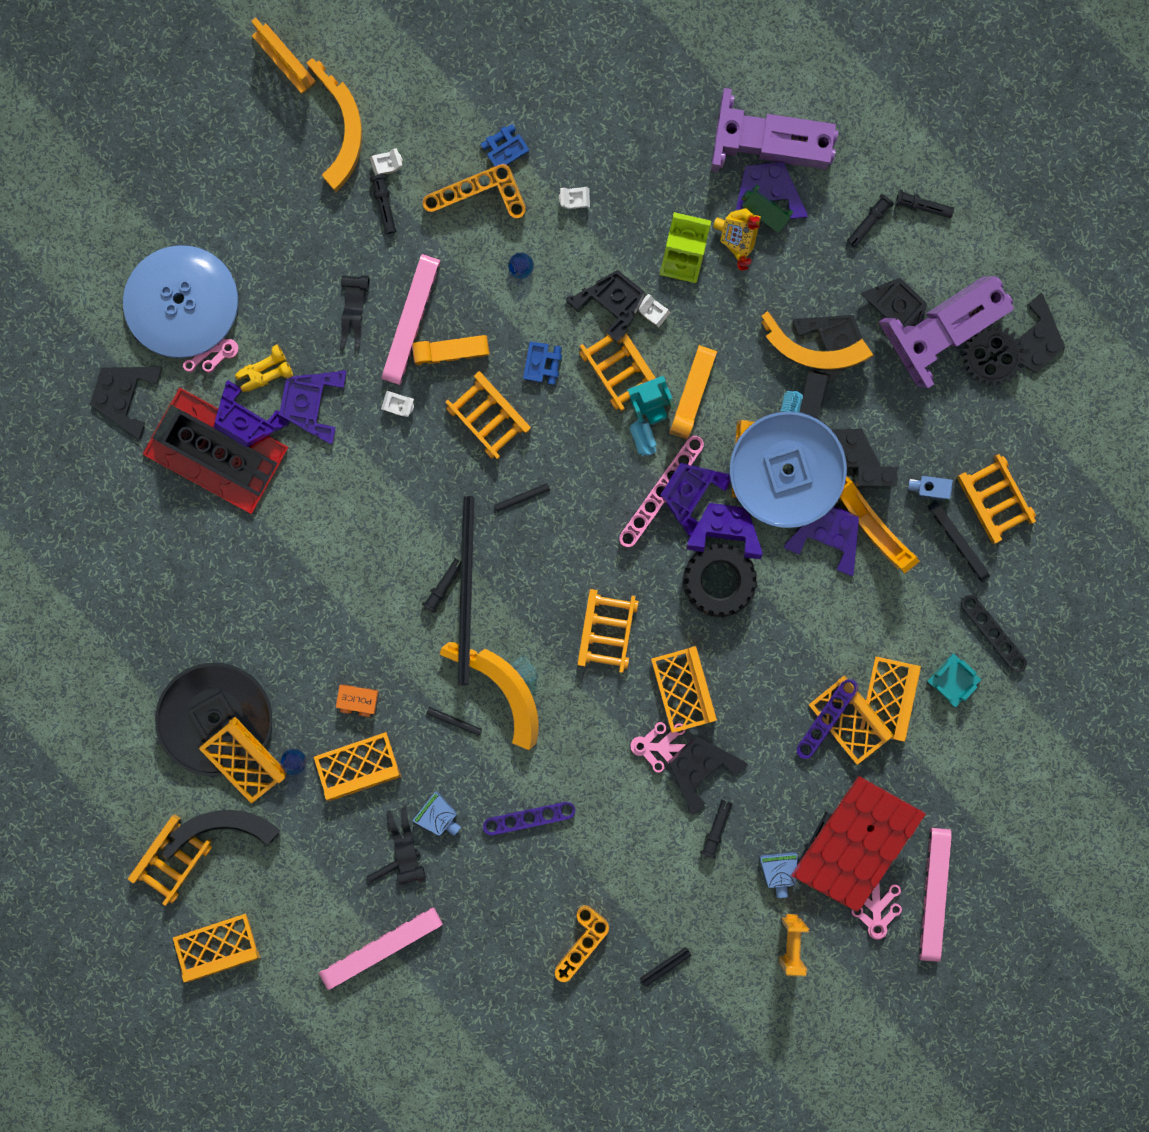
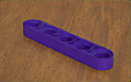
(828, 709)
(519, 817)

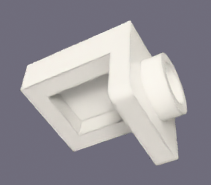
(386, 162)
(574, 198)
(653, 311)
(397, 404)

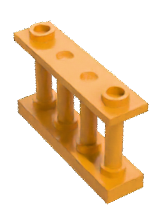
(627, 350)
(493, 398)
(985, 515)
(591, 619)
(151, 858)
(791, 960)

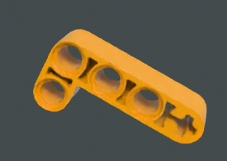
(450, 349)
(578, 947)

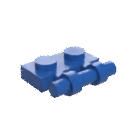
(507, 152)
(536, 362)

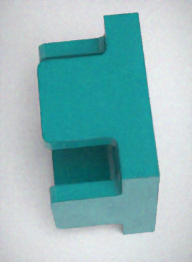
(651, 399)
(954, 680)

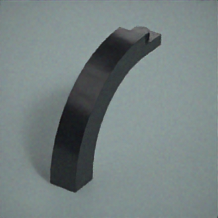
(221, 819)

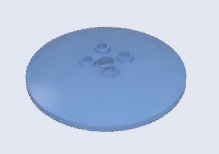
(186, 327)
(793, 497)

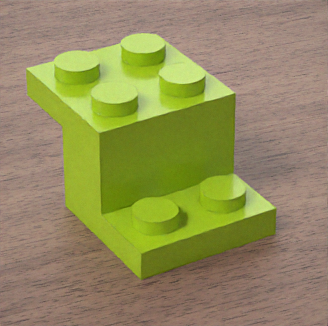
(685, 247)

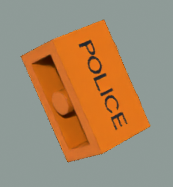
(357, 699)

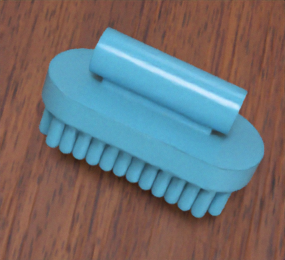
(792, 402)
(643, 437)

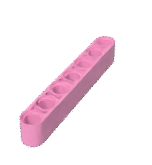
(410, 319)
(654, 498)
(936, 895)
(380, 948)

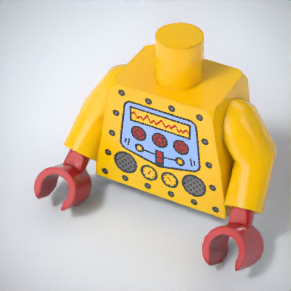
(739, 234)

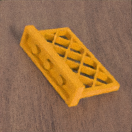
(282, 57)
(700, 688)
(907, 697)
(867, 713)
(252, 747)
(363, 782)
(223, 963)

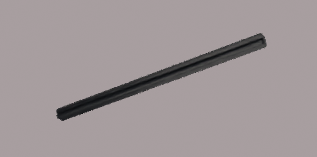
(466, 591)

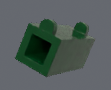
(762, 206)

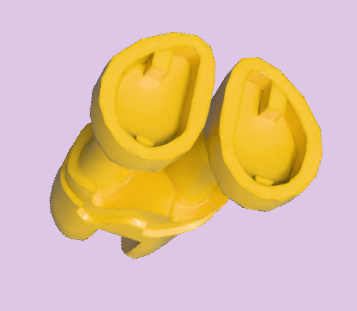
(258, 379)

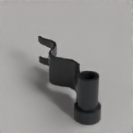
(353, 306)
(405, 851)

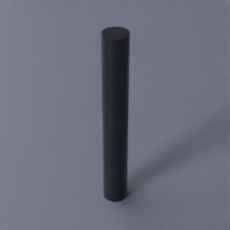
(522, 497)
(454, 721)
(386, 869)

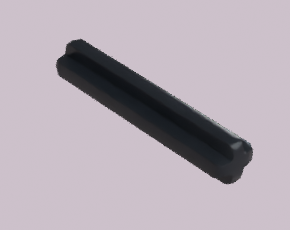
(665, 966)

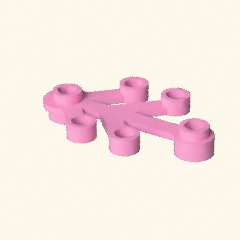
(222, 353)
(662, 747)
(876, 907)

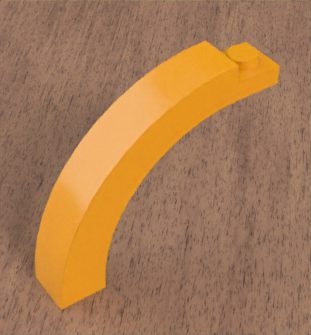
(827, 360)
(875, 529)

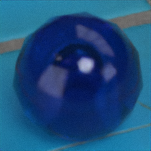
(521, 265)
(293, 761)

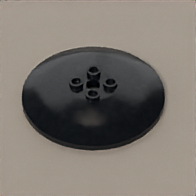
(195, 694)

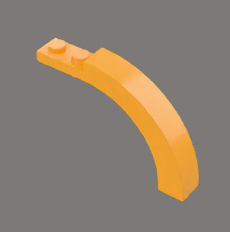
(349, 154)
(513, 687)

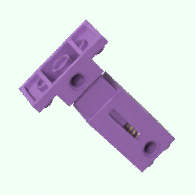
(772, 138)
(947, 326)

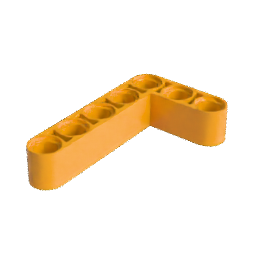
(478, 187)
(693, 392)

